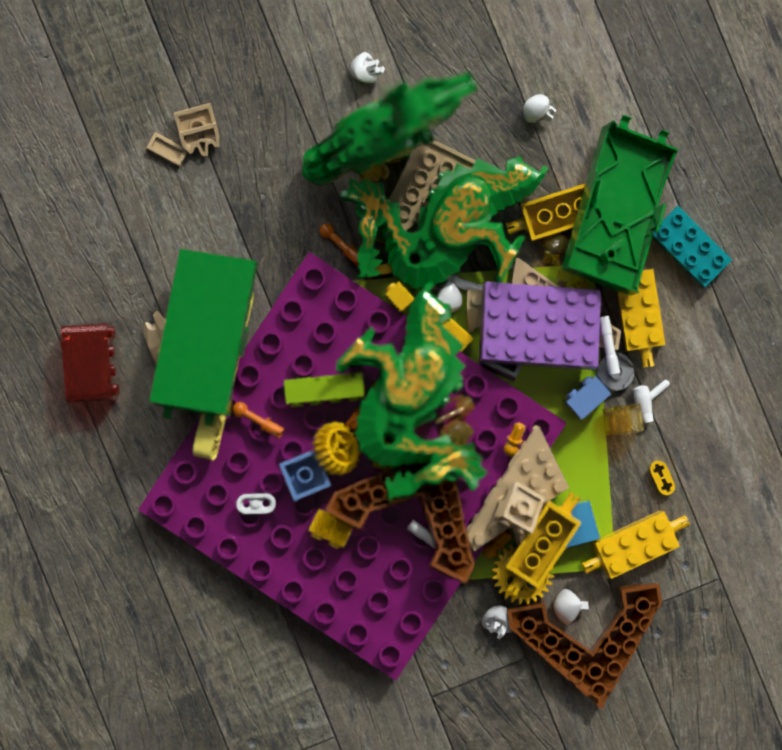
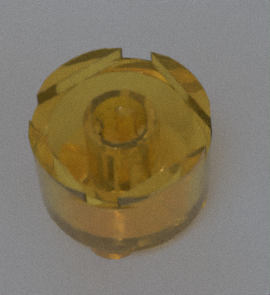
(623, 419)

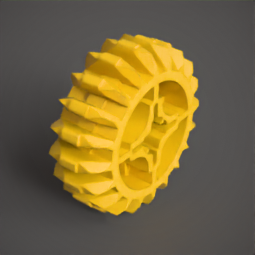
(332, 437)

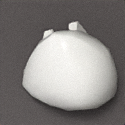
(365, 68)
(538, 107)
(449, 294)
(568, 606)
(496, 621)

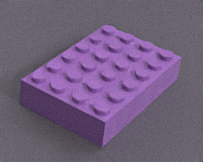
(540, 326)

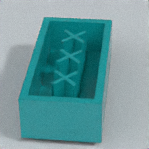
(691, 247)

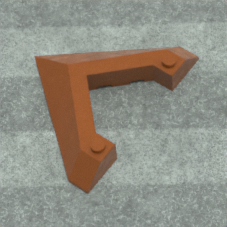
(440, 508)
(593, 669)

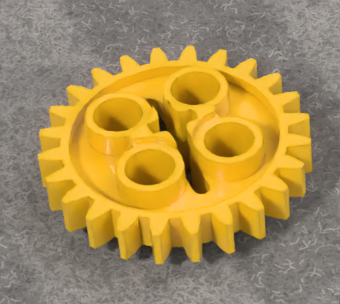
(504, 573)

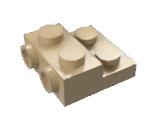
(519, 509)

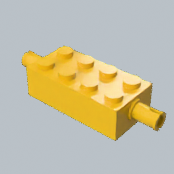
(549, 214)
(641, 318)
(635, 544)
(545, 545)

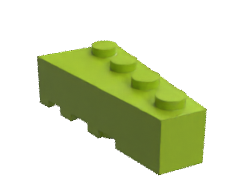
(324, 388)

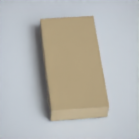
(167, 149)

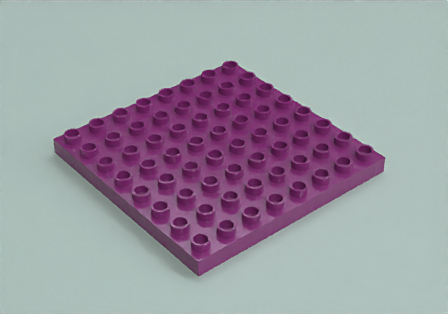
(378, 586)

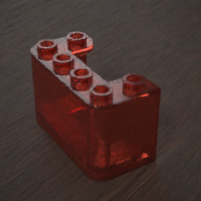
(88, 362)

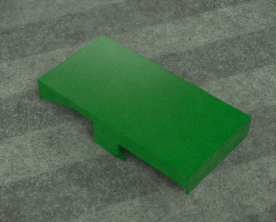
(620, 207)
(203, 334)

